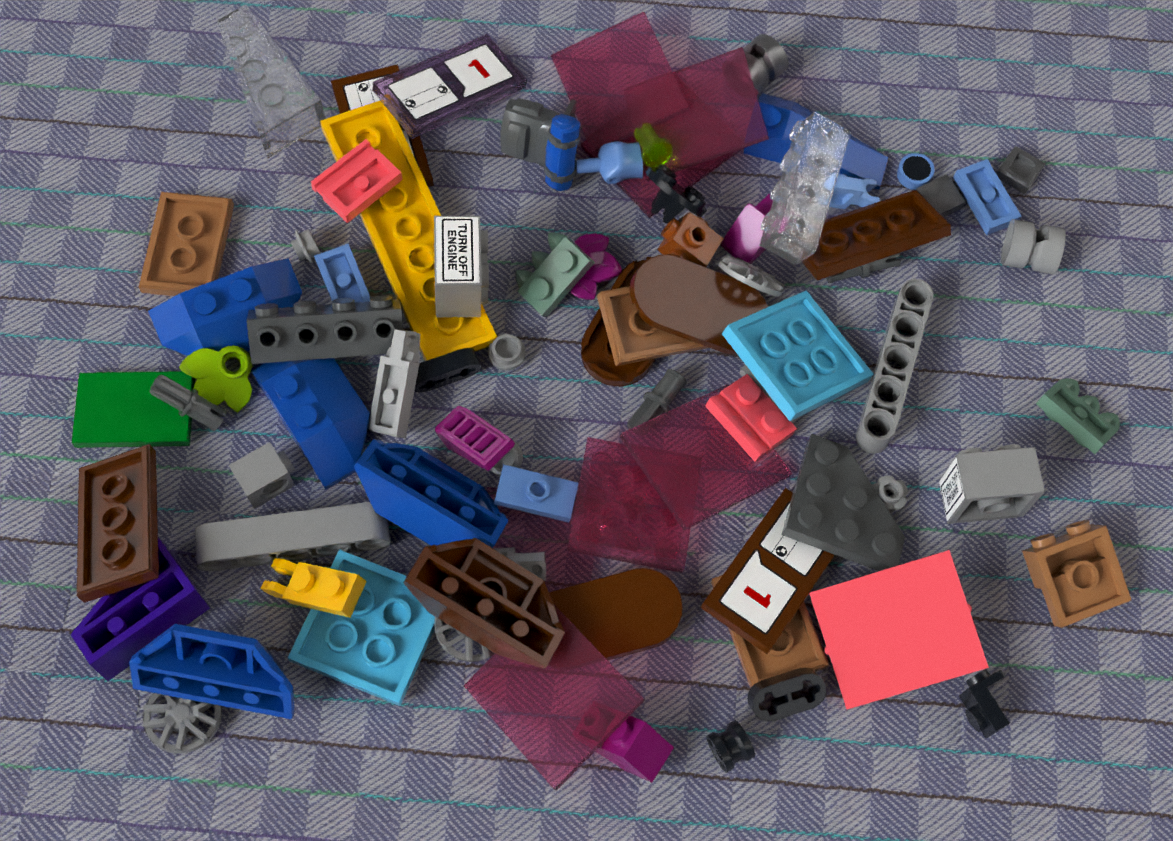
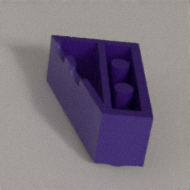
(137, 615)

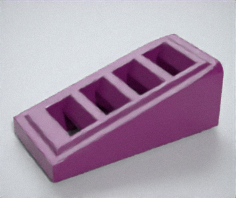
(470, 434)

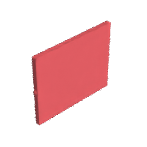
(898, 629)

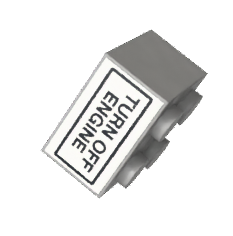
(460, 266)
(991, 484)

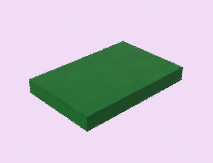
(121, 412)

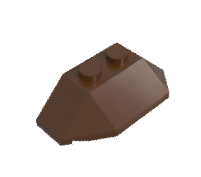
(488, 599)

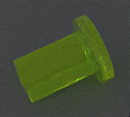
(655, 149)

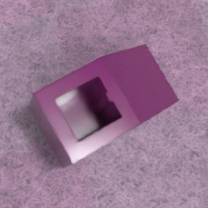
(637, 749)

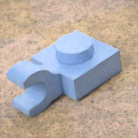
(852, 191)

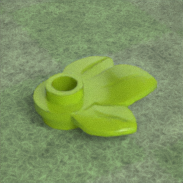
(215, 380)

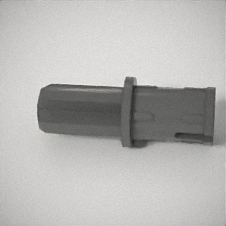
(659, 399)
(187, 402)

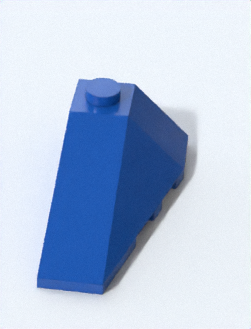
(781, 115)

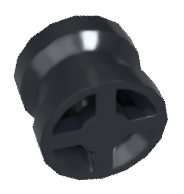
(730, 746)

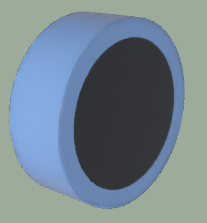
(915, 170)

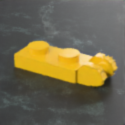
(316, 587)

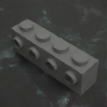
(322, 330)

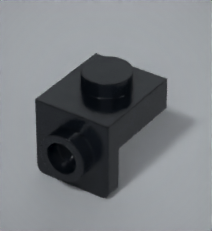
(981, 707)

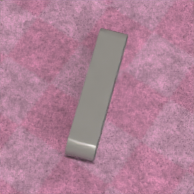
(890, 380)
(290, 536)

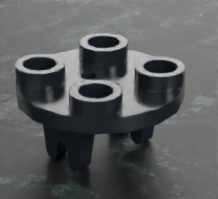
(673, 196)

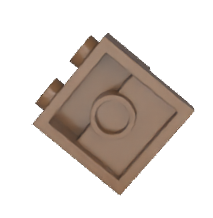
(1077, 572)

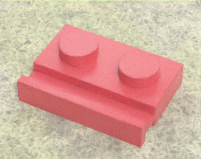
(356, 181)
(750, 417)

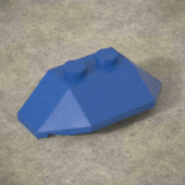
(218, 311)
(318, 412)
(427, 495)
(213, 670)

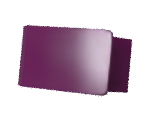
(745, 234)

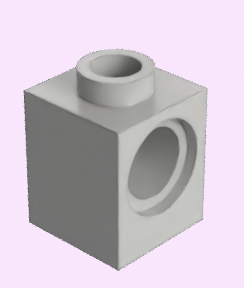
(263, 474)

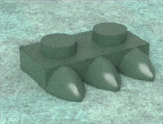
(553, 274)
(1079, 414)

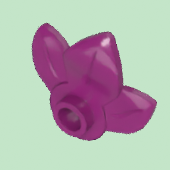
(604, 268)

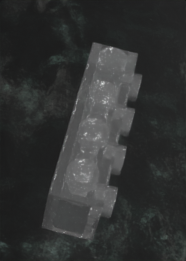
(804, 188)

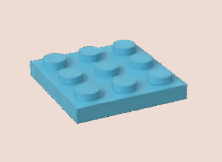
(797, 355)
(380, 641)

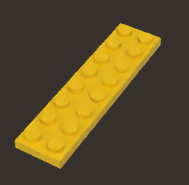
(404, 232)

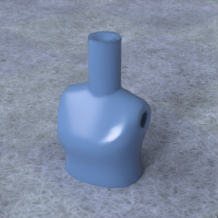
(615, 162)

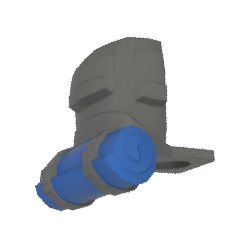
(542, 138)

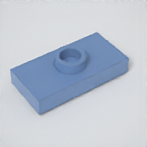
(536, 493)

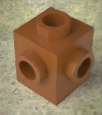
(690, 239)

